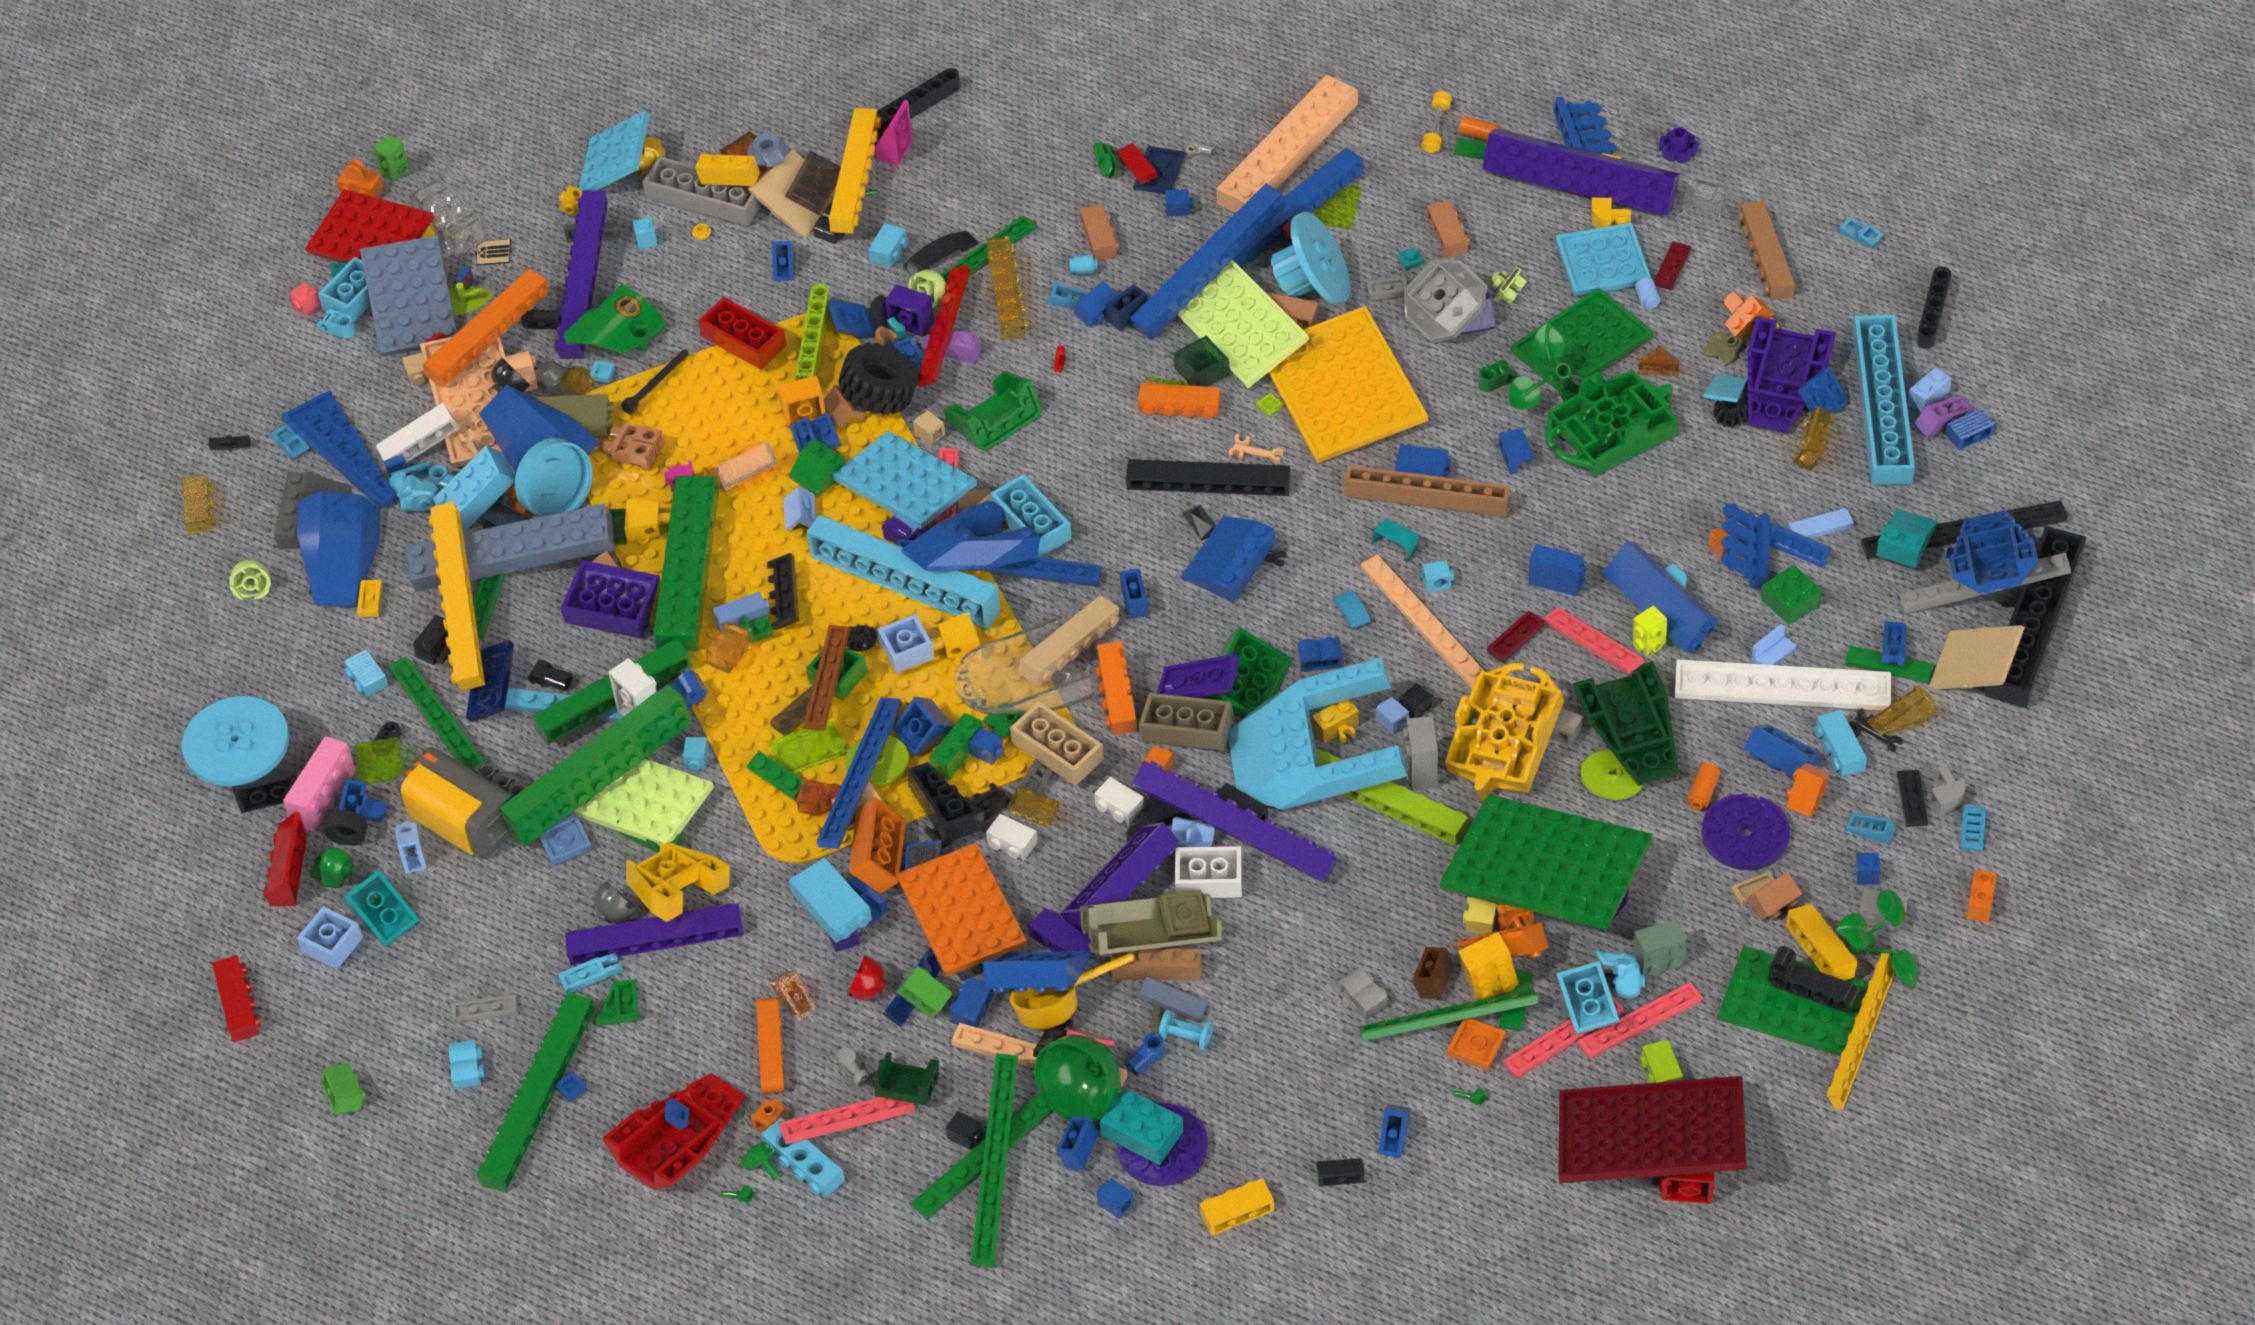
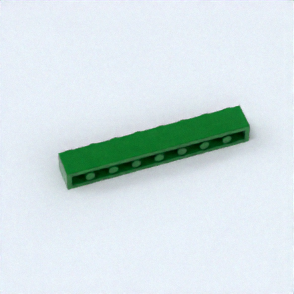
(598, 697)

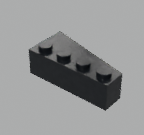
(943, 804)

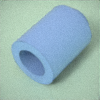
(1647, 293)

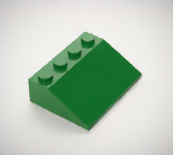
(1259, 672)

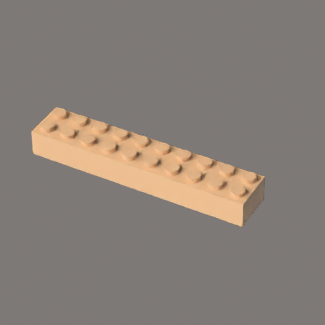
(1289, 142)

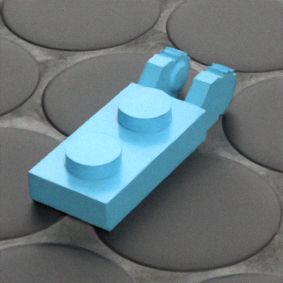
(589, 973)

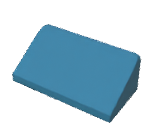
(420, 471)

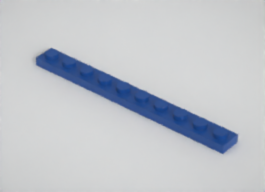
(1045, 569)
(859, 773)

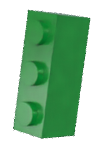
(955, 746)

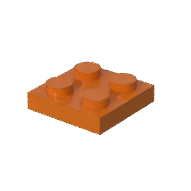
(1476, 1043)

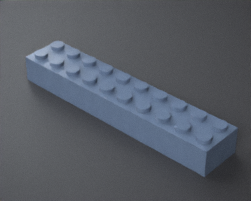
(521, 545)

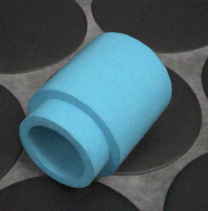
(1083, 264)

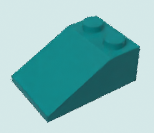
(1905, 538)
(380, 908)

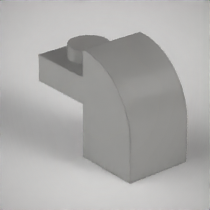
(1950, 793)

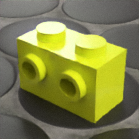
(1649, 631)

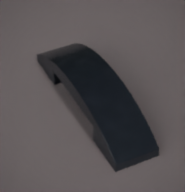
(938, 250)

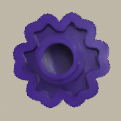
(1678, 145)

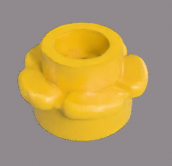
(701, 231)

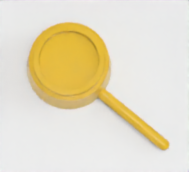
(1052, 1008)

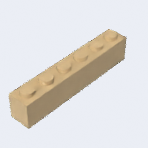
(1069, 641)

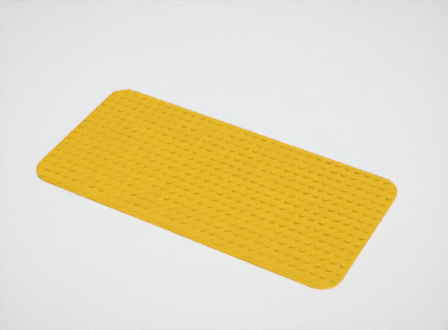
(706, 413)

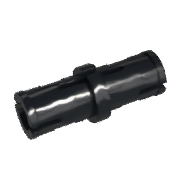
(229, 442)

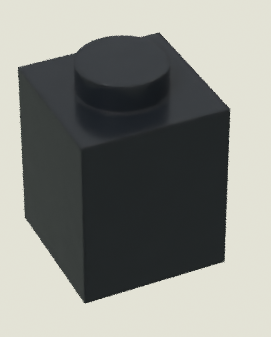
(1416, 701)
(964, 1130)

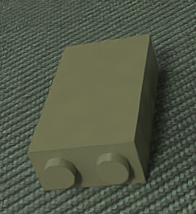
(588, 410)

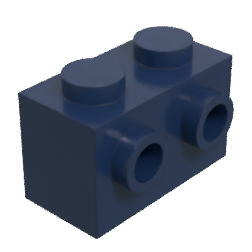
(1124, 306)

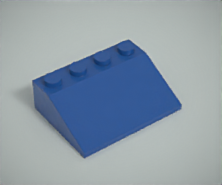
(1230, 556)
(1034, 970)

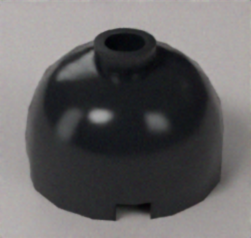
(505, 374)

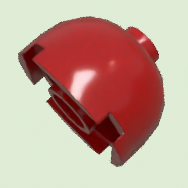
(868, 980)

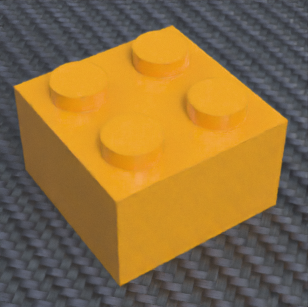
(801, 400)

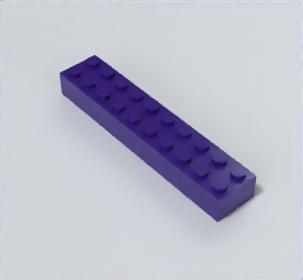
(1580, 171)

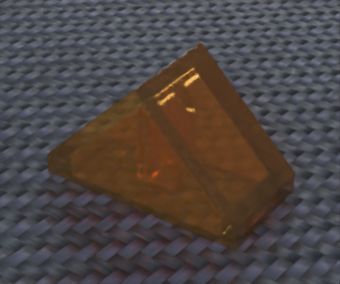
(1658, 363)

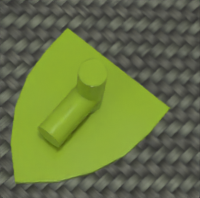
(468, 300)

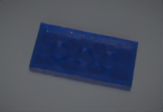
(492, 696)

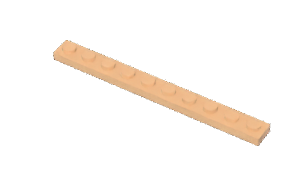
(1422, 619)

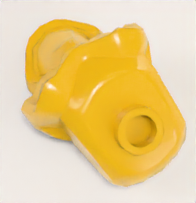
(651, 151)

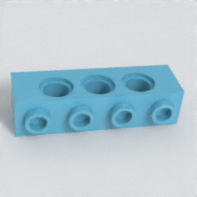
(814, 1161)

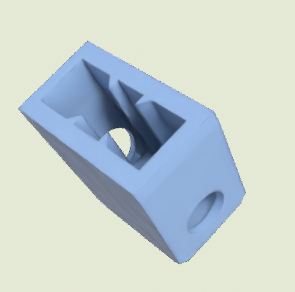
(407, 837)

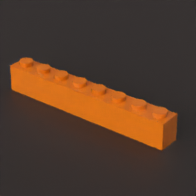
(485, 328)

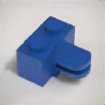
(355, 799)

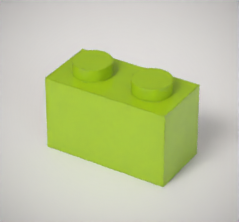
(1660, 1063)

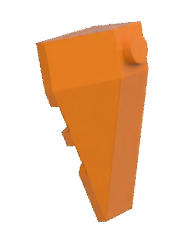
(1519, 940)

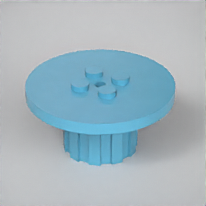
(1312, 262)
(235, 741)

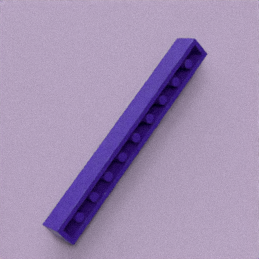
(582, 268)
(1234, 821)

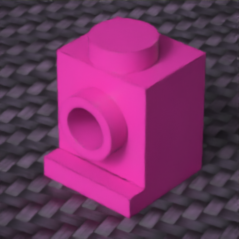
(679, 470)

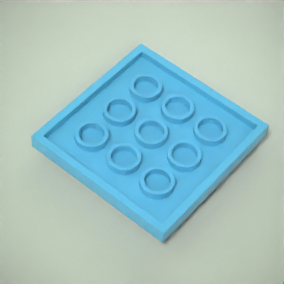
(614, 153)
(1602, 259)

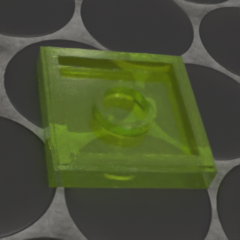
(379, 760)

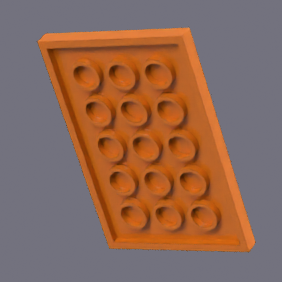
(961, 909)

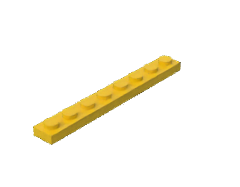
(1861, 1032)

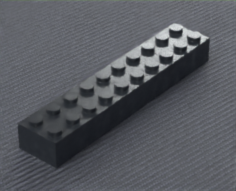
(2039, 612)

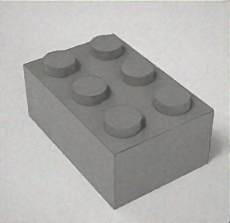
(1420, 753)

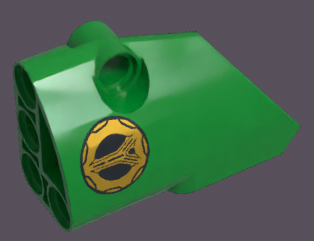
(618, 323)

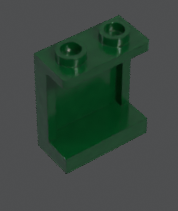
(905, 1081)

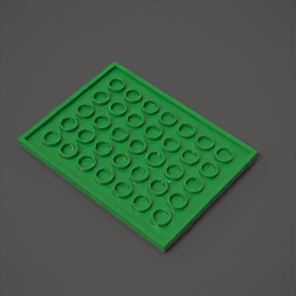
(1547, 861)

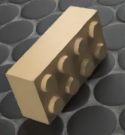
(1057, 743)

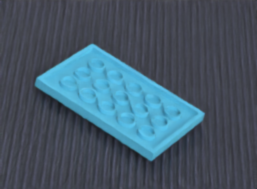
(904, 479)

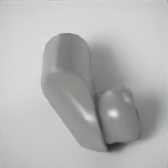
(1199, 148)

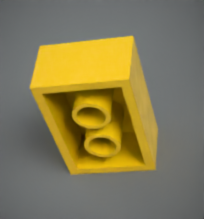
(1488, 967)

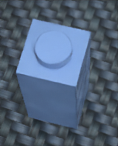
(752, 606)

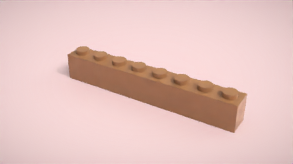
(1427, 491)

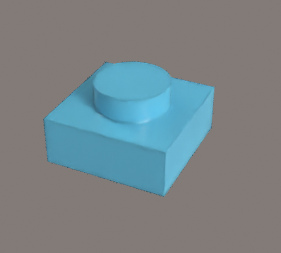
(602, 371)

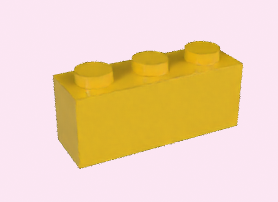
(727, 170)
(1236, 1206)

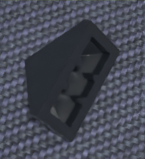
(1199, 521)

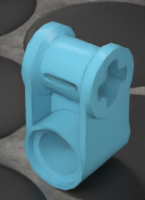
(338, 324)

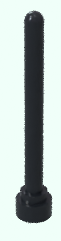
(631, 404)

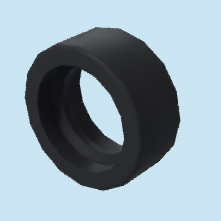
(342, 818)

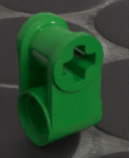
(1495, 376)

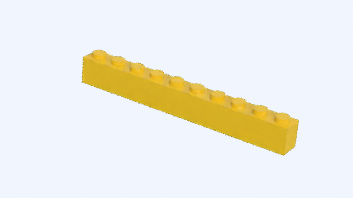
(457, 596)

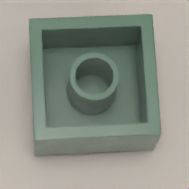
(1660, 947)

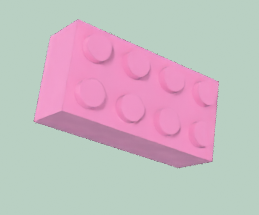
(320, 782)

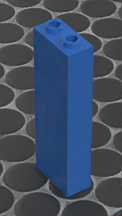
(1651, 585)

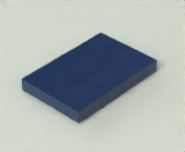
(1167, 166)

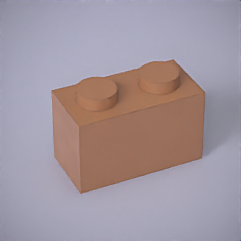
(1774, 896)

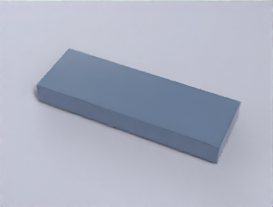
(1172, 999)

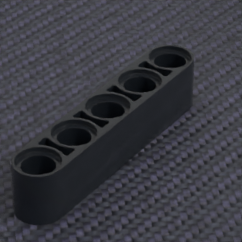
(1934, 307)

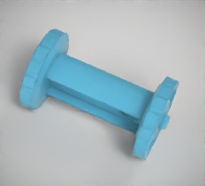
(1186, 1030)

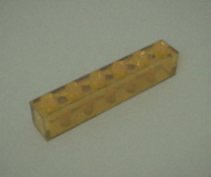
(1005, 288)

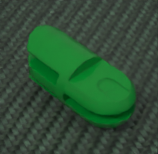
(1106, 159)

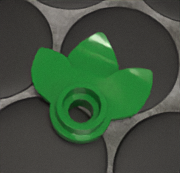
(1001, 723)

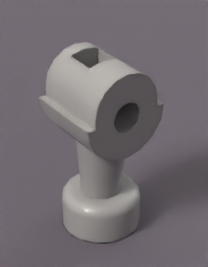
(848, 1063)

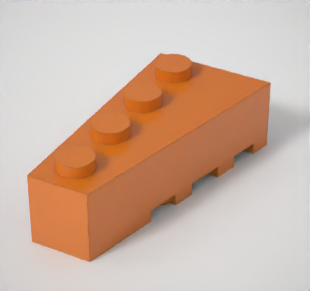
(1115, 688)

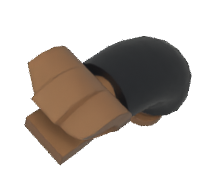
(879, 322)

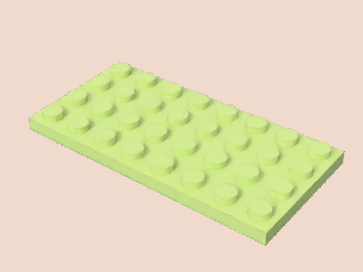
(1243, 324)

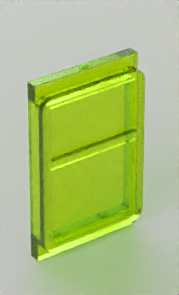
(808, 748)

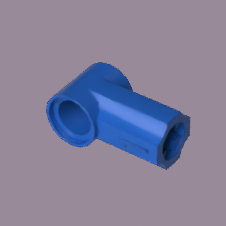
(1145, 1055)

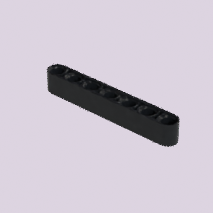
(922, 96)

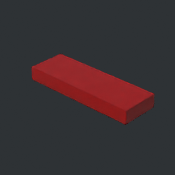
(1137, 163)

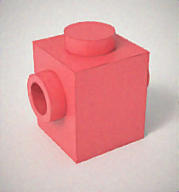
(305, 299)

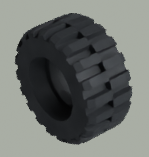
(878, 378)

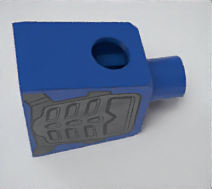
(921, 853)

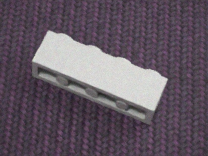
(419, 434)

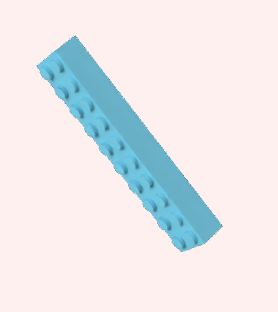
(1883, 400)
(889, 568)

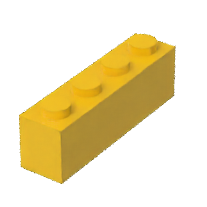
(1821, 942)

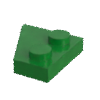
(620, 1004)

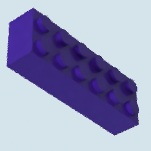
(1125, 870)

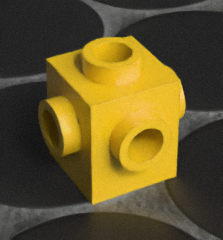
(569, 200)

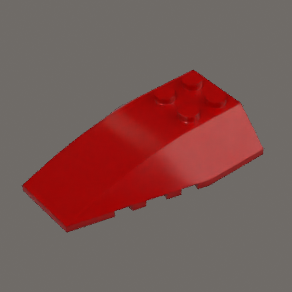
(662, 1152)

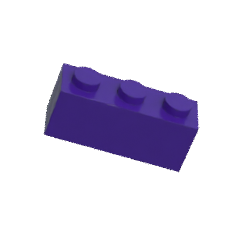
(1057, 934)

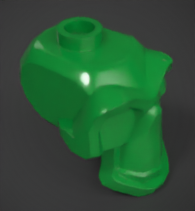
(333, 867)

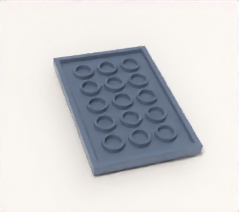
(407, 293)

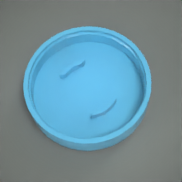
(553, 477)

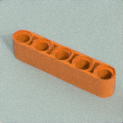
(770, 1045)

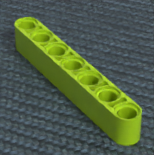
(813, 333)

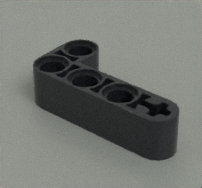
(1809, 983)

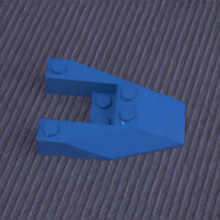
(955, 542)

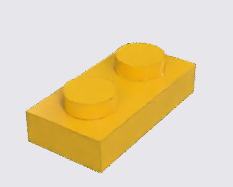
(369, 598)

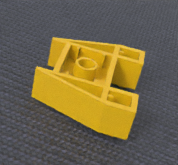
(662, 876)

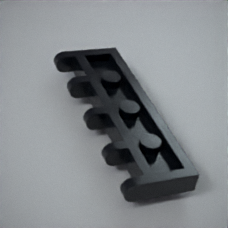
(785, 591)
(989, 803)

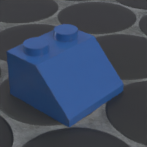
(922, 726)

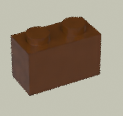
(1433, 972)

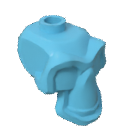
(413, 493)
(1627, 971)

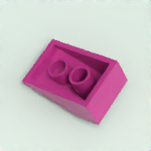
(896, 137)

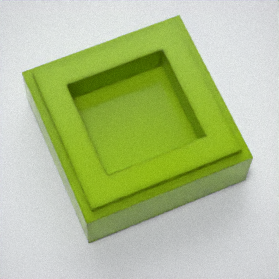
(1269, 404)

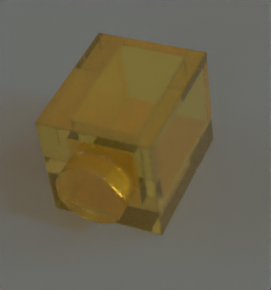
(576, 381)

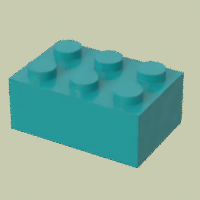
(1141, 1126)

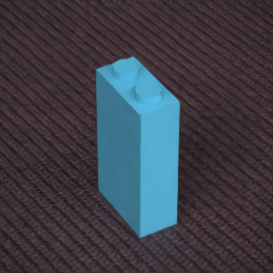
(830, 900)

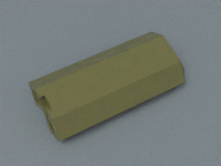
(1137, 926)

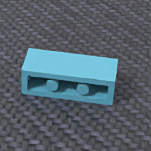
(1840, 743)

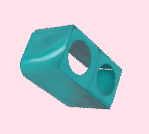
(1398, 534)

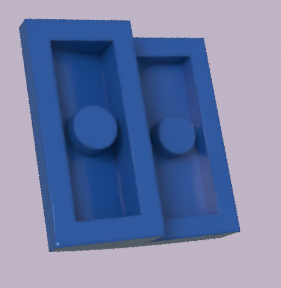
(1824, 392)
(820, 428)

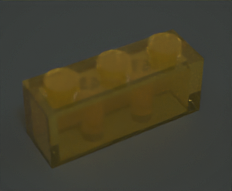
(1814, 438)
(198, 504)

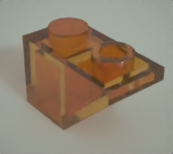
(816, 797)

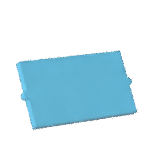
(1726, 388)

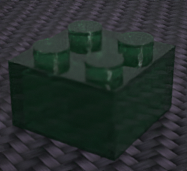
(1201, 363)

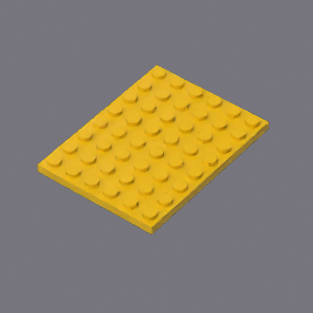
(1346, 387)

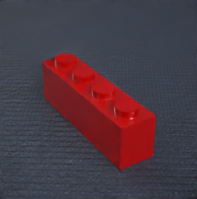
(235, 998)

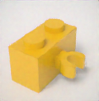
(1336, 721)

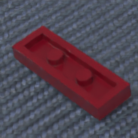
(1672, 265)
(1515, 636)

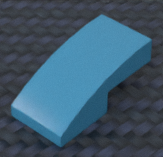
(1862, 234)
(290, 441)
(1352, 609)

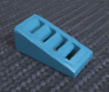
(1061, 289)
(1975, 815)
(1876, 835)

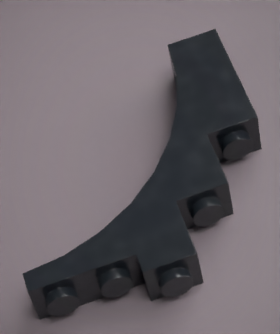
(1161, 812)

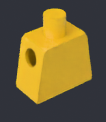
(644, 519)
(956, 637)

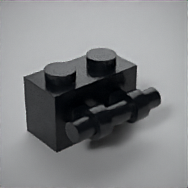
(431, 643)

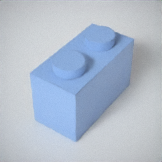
(1929, 389)

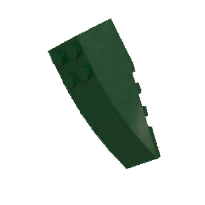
(1633, 722)

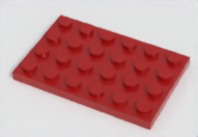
(365, 222)

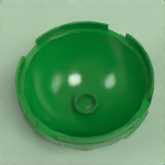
(1078, 1076)

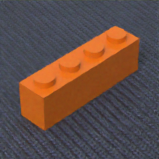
(1179, 400)

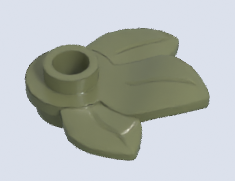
(1722, 349)

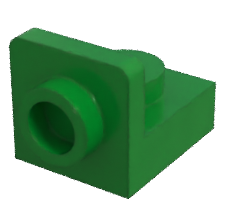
(757, 628)

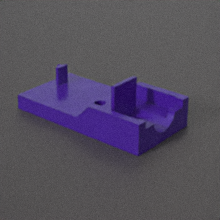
(1200, 677)

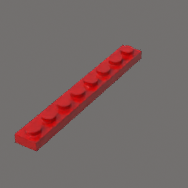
(943, 326)

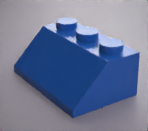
(1780, 750)

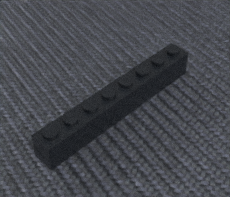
(1208, 477)

